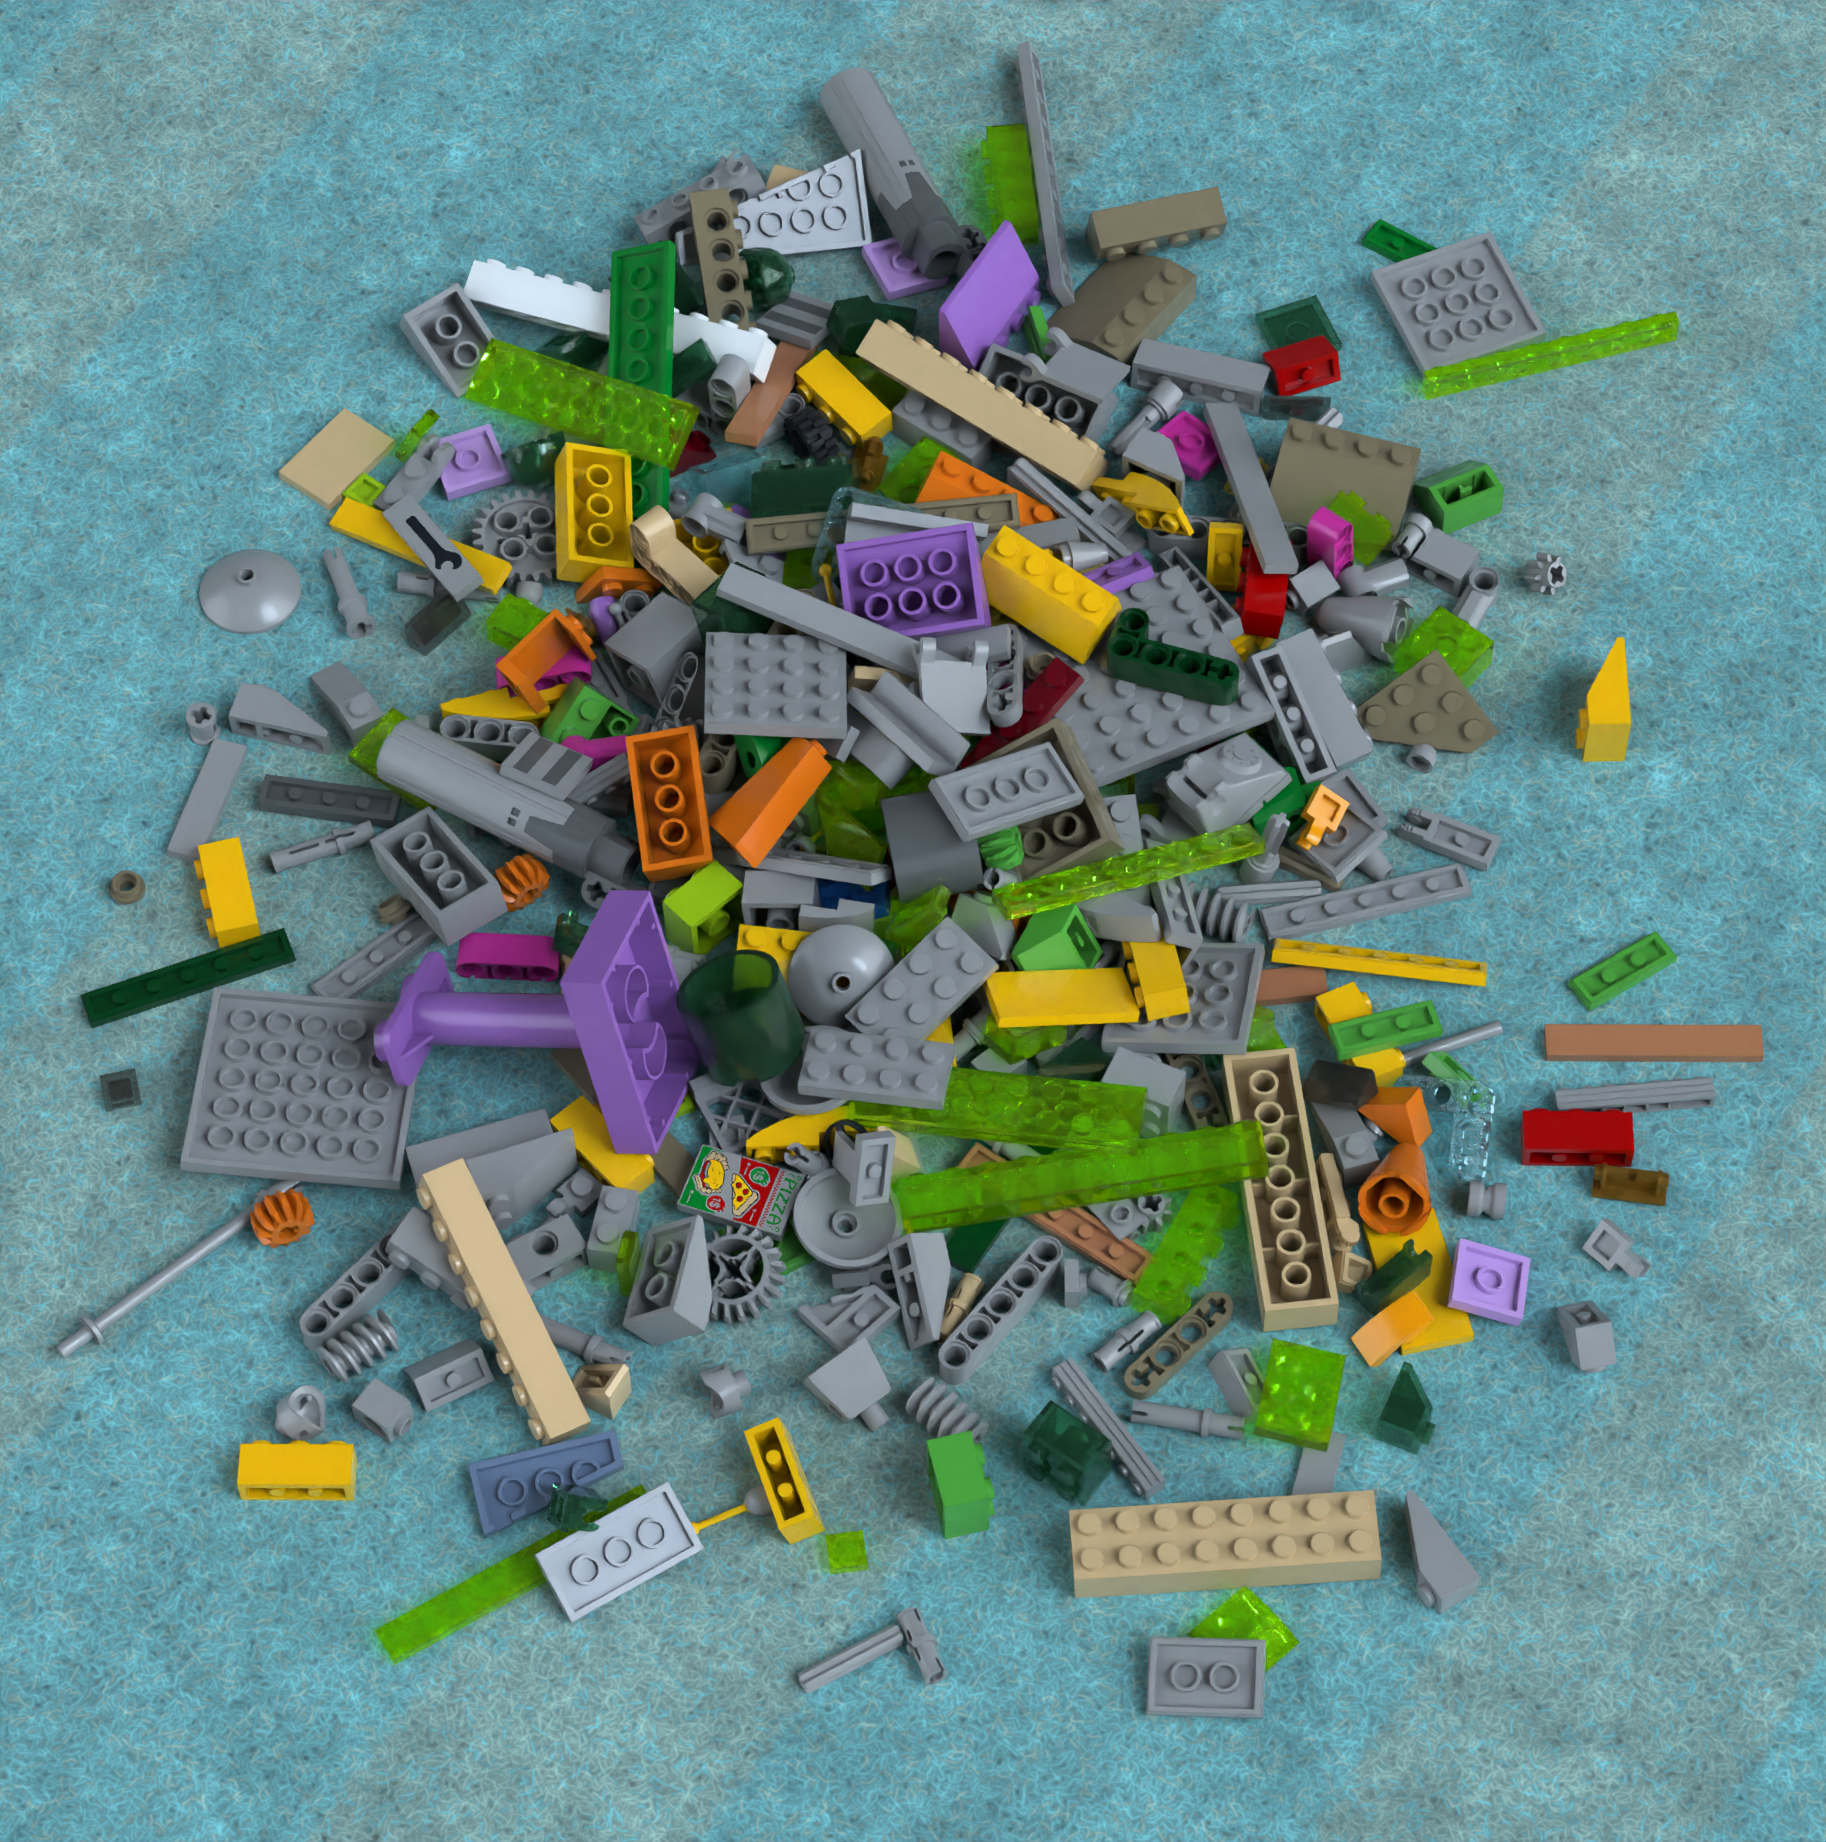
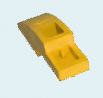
(1149, 499)
(499, 705)
(807, 1130)

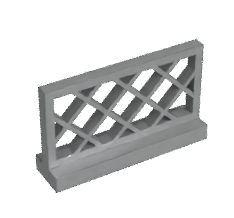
(707, 1092)

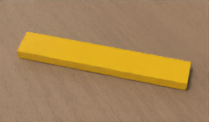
(372, 528)
(1379, 962)

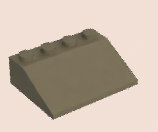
(1125, 304)
(1323, 460)
(1071, 835)

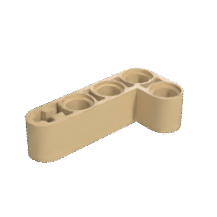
(666, 557)

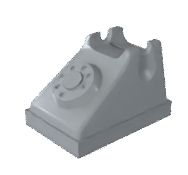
(1225, 785)

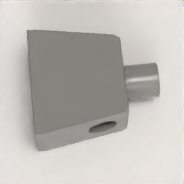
(852, 1385)

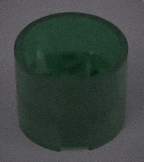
(741, 1017)

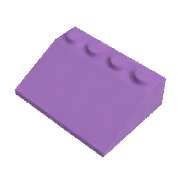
(989, 300)
(917, 581)

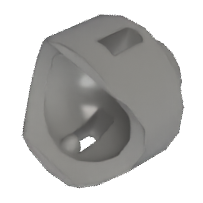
(725, 1389)
(303, 1417)

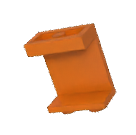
(539, 652)

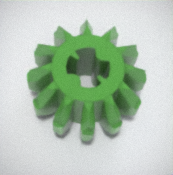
(1002, 848)

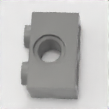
(555, 1235)

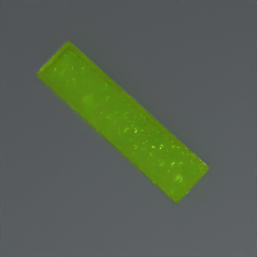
(582, 404)
(1023, 1112)

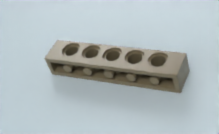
(705, 209)

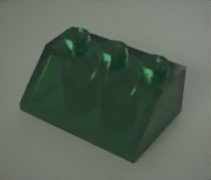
(801, 486)

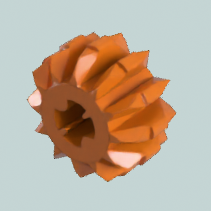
(522, 881)
(282, 1218)

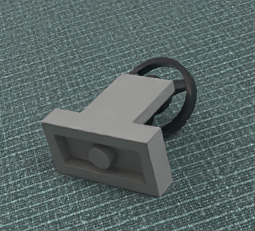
(862, 1161)

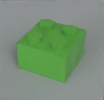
(960, 1484)

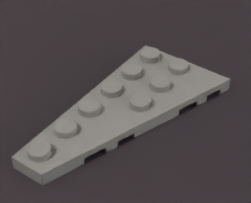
(802, 216)

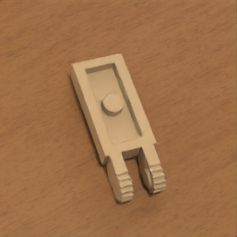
(1340, 1228)

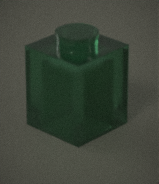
(852, 319)

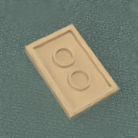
(336, 458)

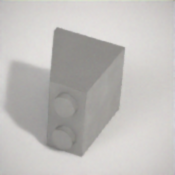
(652, 645)

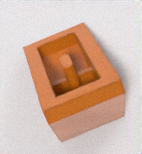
(1400, 1114)

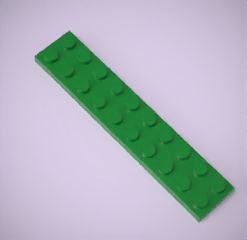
(643, 345)

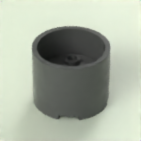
(927, 848)

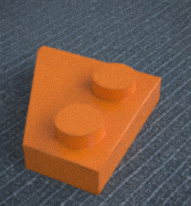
(615, 582)

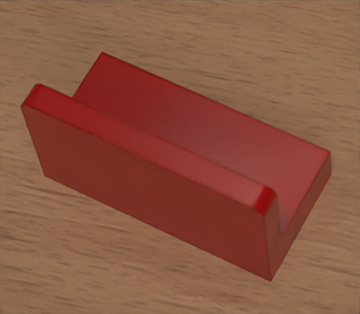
(1303, 366)

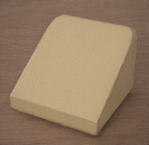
(1350, 1270)

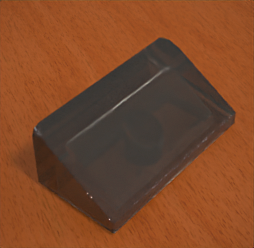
(1298, 407)
(435, 622)
(1339, 1085)

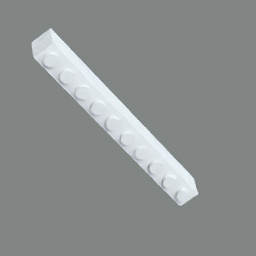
(581, 309)

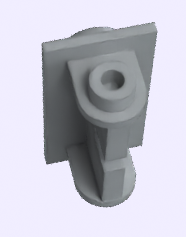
(1120, 1218)

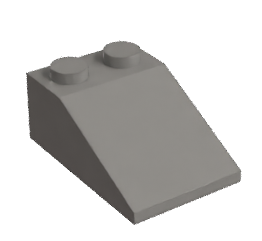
(448, 337)
(523, 1175)
(671, 1284)

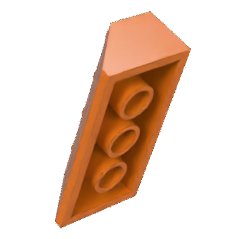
(955, 479)
(669, 802)

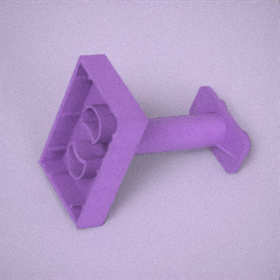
(612, 1006)

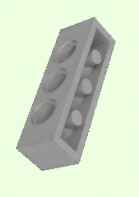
(674, 213)
(1293, 726)

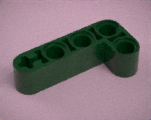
(1165, 666)

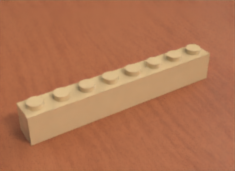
(503, 1303)

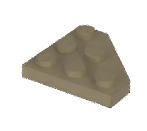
(1427, 707)

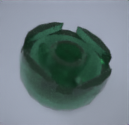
(769, 275)
(534, 461)

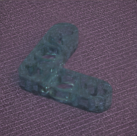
(858, 496)
(1460, 1105)

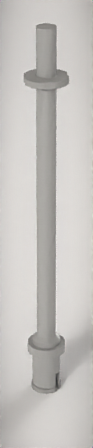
(93, 1328)

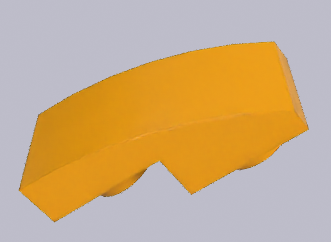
(1391, 1327)

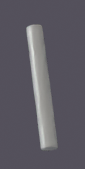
(1454, 1042)

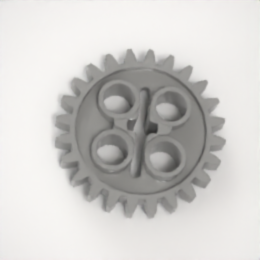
(523, 539)

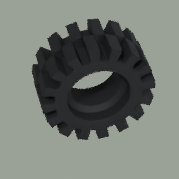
(810, 435)

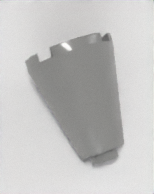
(1375, 621)

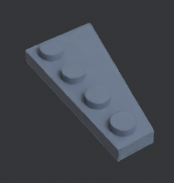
(522, 1482)

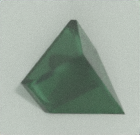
(574, 348)

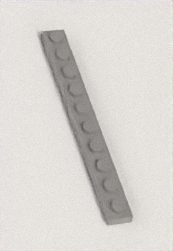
(1045, 181)

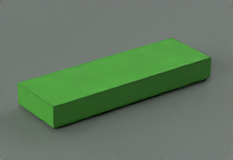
(1622, 971)
(1385, 1030)

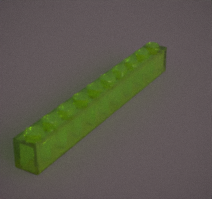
(1082, 1177)

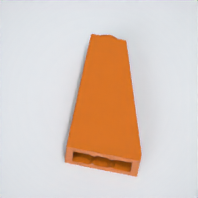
(771, 799)

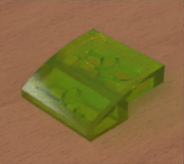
(1248, 1618)

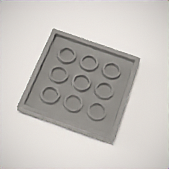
(1457, 303)
(774, 686)
(1222, 1000)

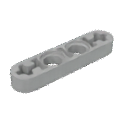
(1005, 675)

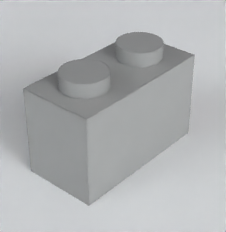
(616, 1212)

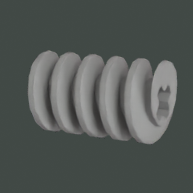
(1221, 917)
(359, 1346)
(939, 1412)

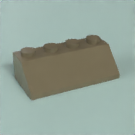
(1156, 223)

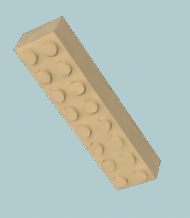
(976, 401)
(1286, 1208)
(1225, 1544)

